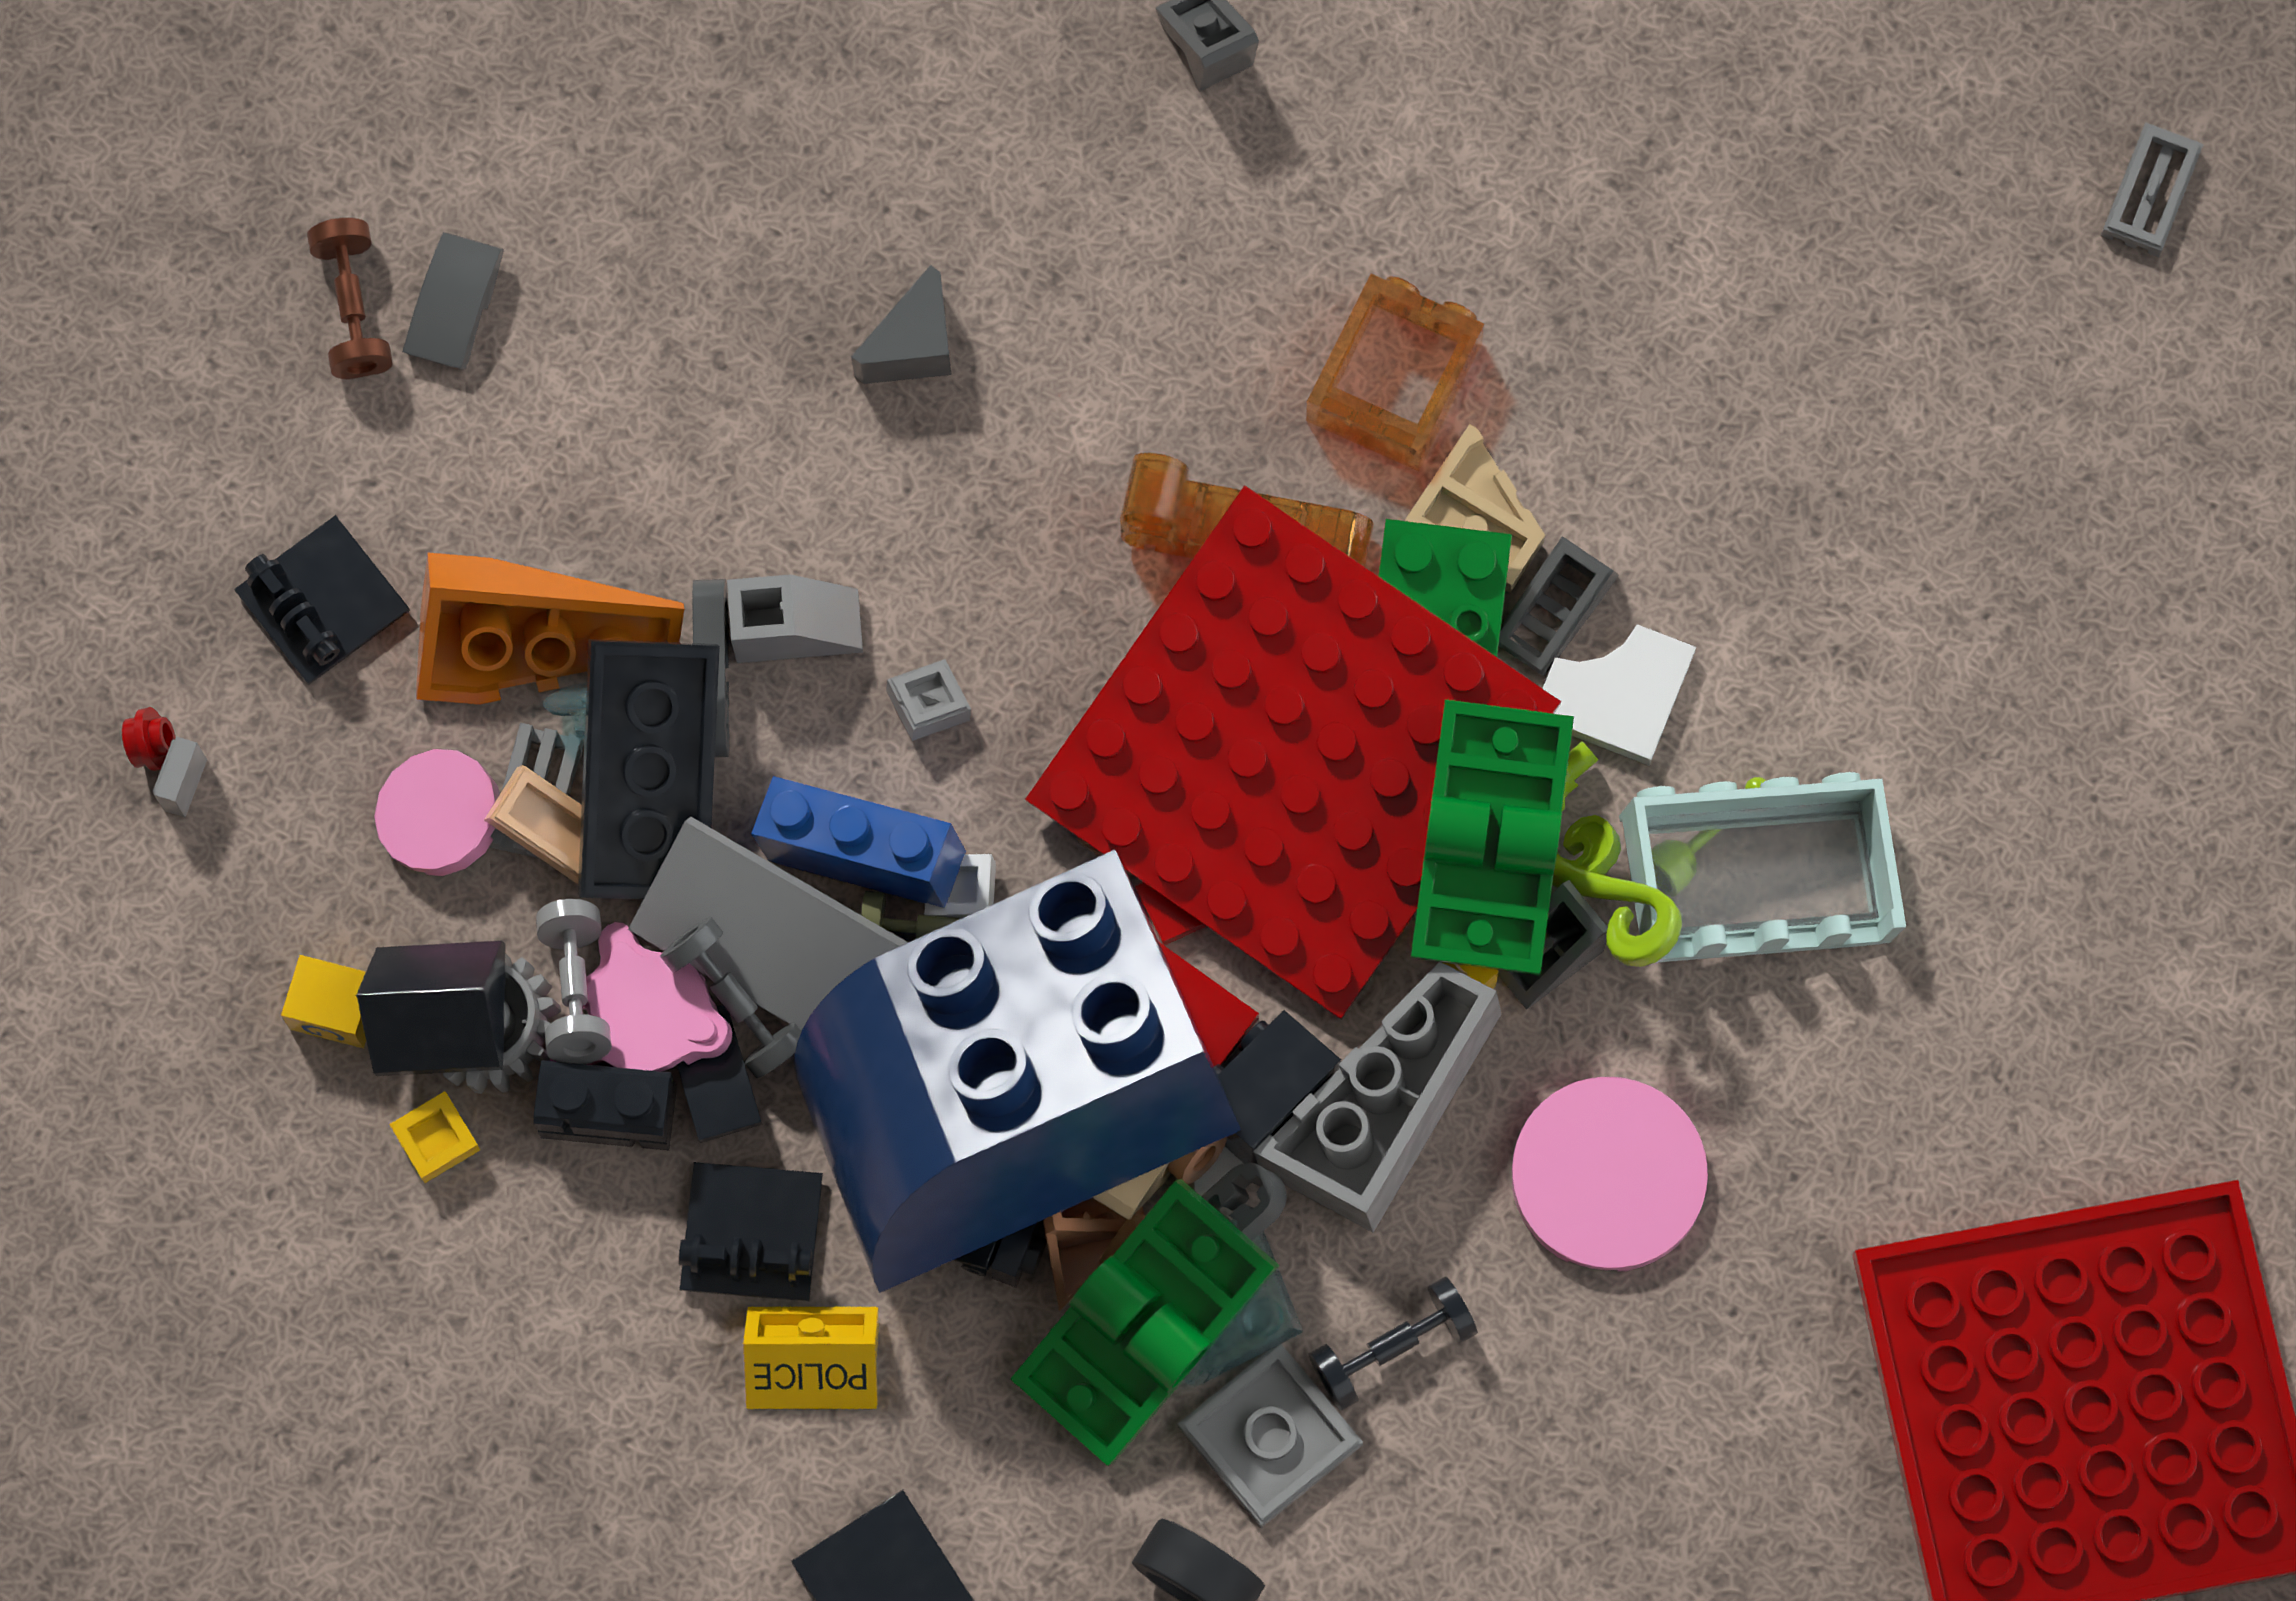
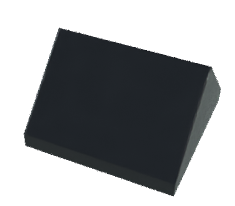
(434, 1008)

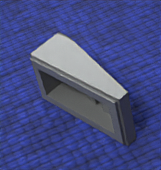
(1573, 620)

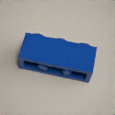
(858, 842)

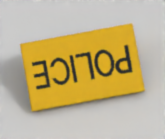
(811, 1357)

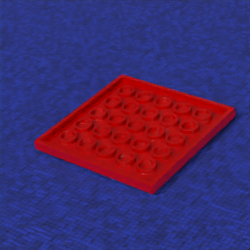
(1278, 749)
(2088, 1402)

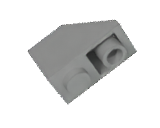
(792, 618)

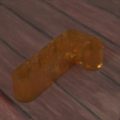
(1180, 514)

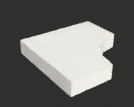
(1625, 695)

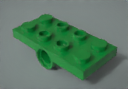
(1451, 574)
(1492, 837)
(1144, 1321)

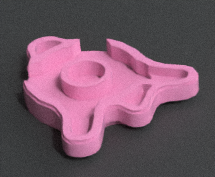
(650, 1010)

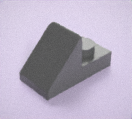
(1212, 37)

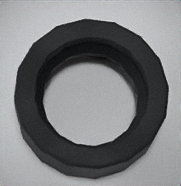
(1194, 1567)

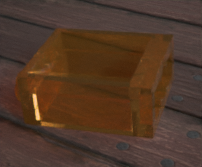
(1373, 425)

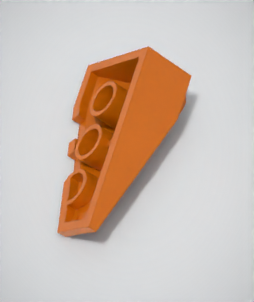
(516, 625)

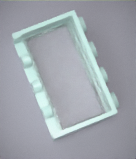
(1768, 865)

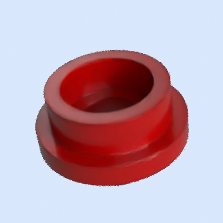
(147, 738)

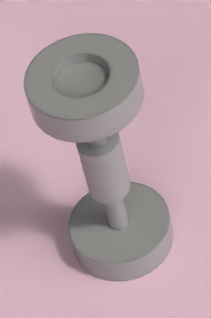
(570, 926)

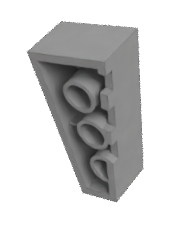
(1376, 1113)

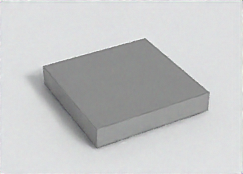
(1270, 1434)

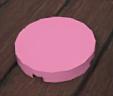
(436, 812)

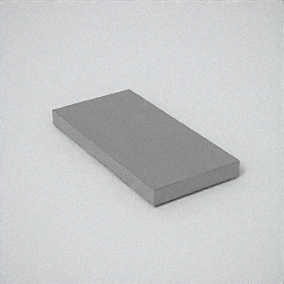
(778, 932)

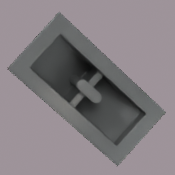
(909, 339)
(1571, 941)

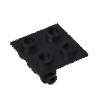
(320, 599)
(750, 1232)

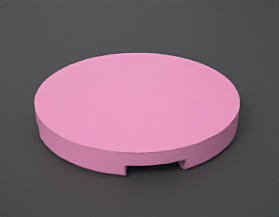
(1609, 1174)

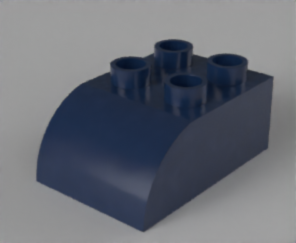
(1005, 1071)

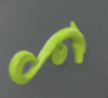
(1600, 852)

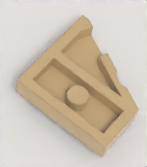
(1478, 496)

